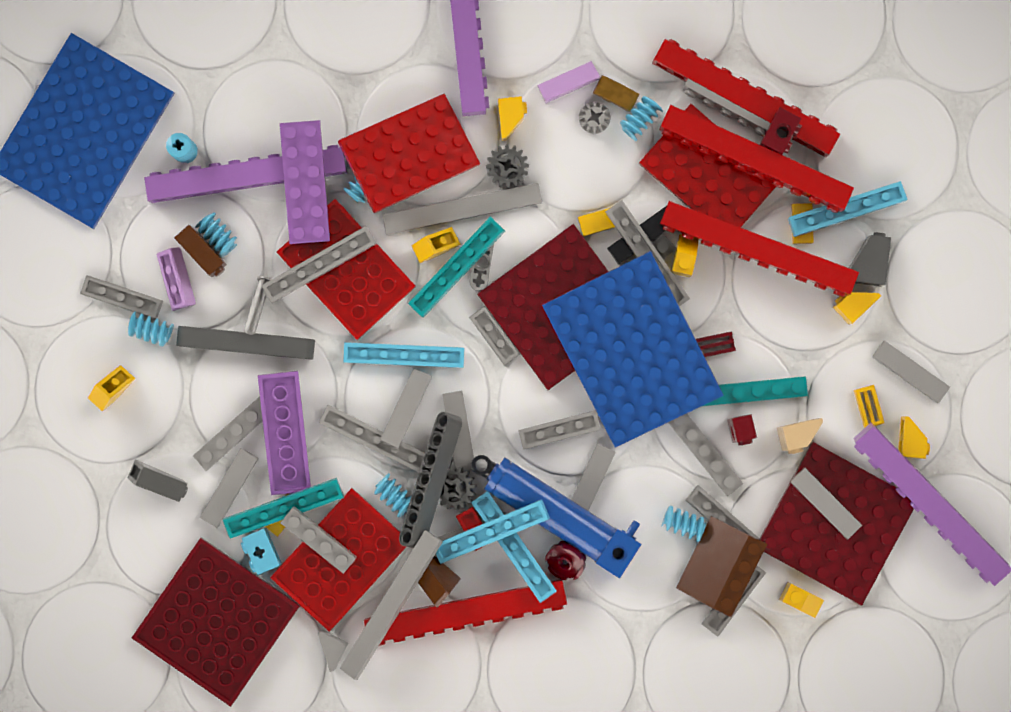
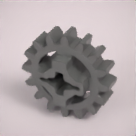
(516, 169)
(464, 494)

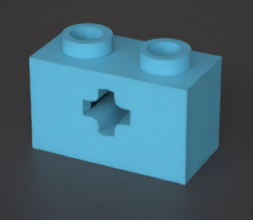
(263, 541)

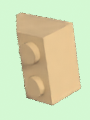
(798, 435)

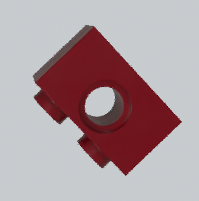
(786, 121)
(742, 429)

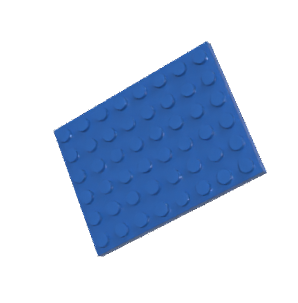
(83, 130)
(633, 349)

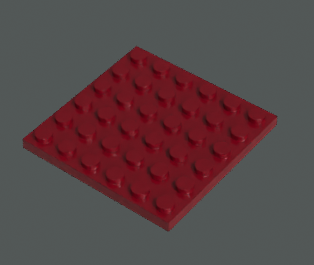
(519, 295)
(814, 547)
(215, 621)

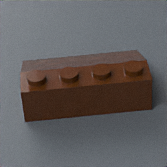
(721, 566)

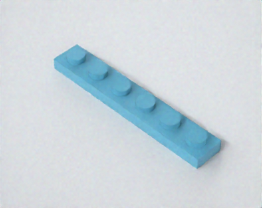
(856, 207)
(403, 355)
(492, 531)
(516, 551)

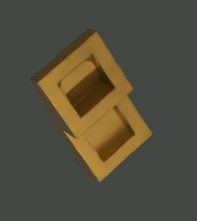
(616, 93)

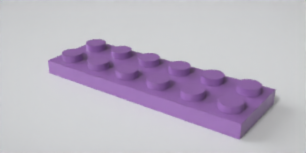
(304, 182)
(284, 432)

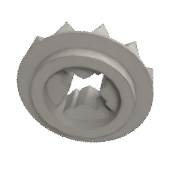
(592, 126)

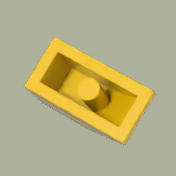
(511, 114)
(435, 244)
(685, 257)
(854, 305)
(110, 388)
(912, 440)
(801, 599)

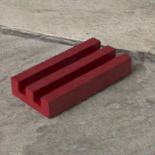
(731, 341)

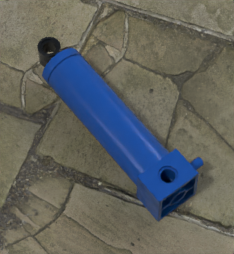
(567, 518)

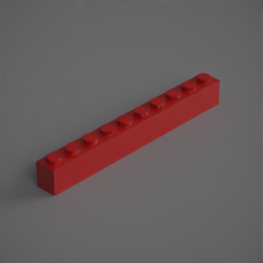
(687, 65)
(756, 158)
(759, 248)
(471, 611)

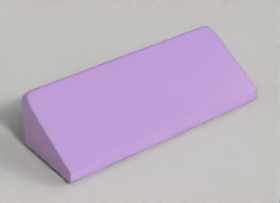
(568, 82)
(176, 278)

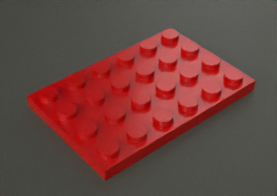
(409, 153)
(704, 181)
(358, 289)
(321, 586)

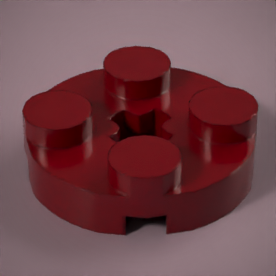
(572, 555)

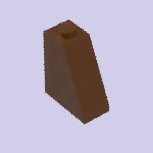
(201, 251)
(438, 581)

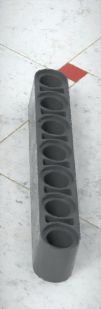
(244, 343)
(430, 478)

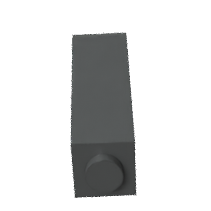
(872, 260)
(157, 481)

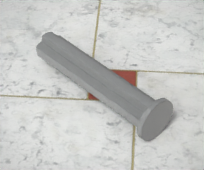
(256, 306)

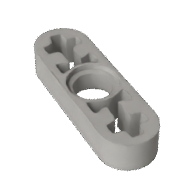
(474, 276)

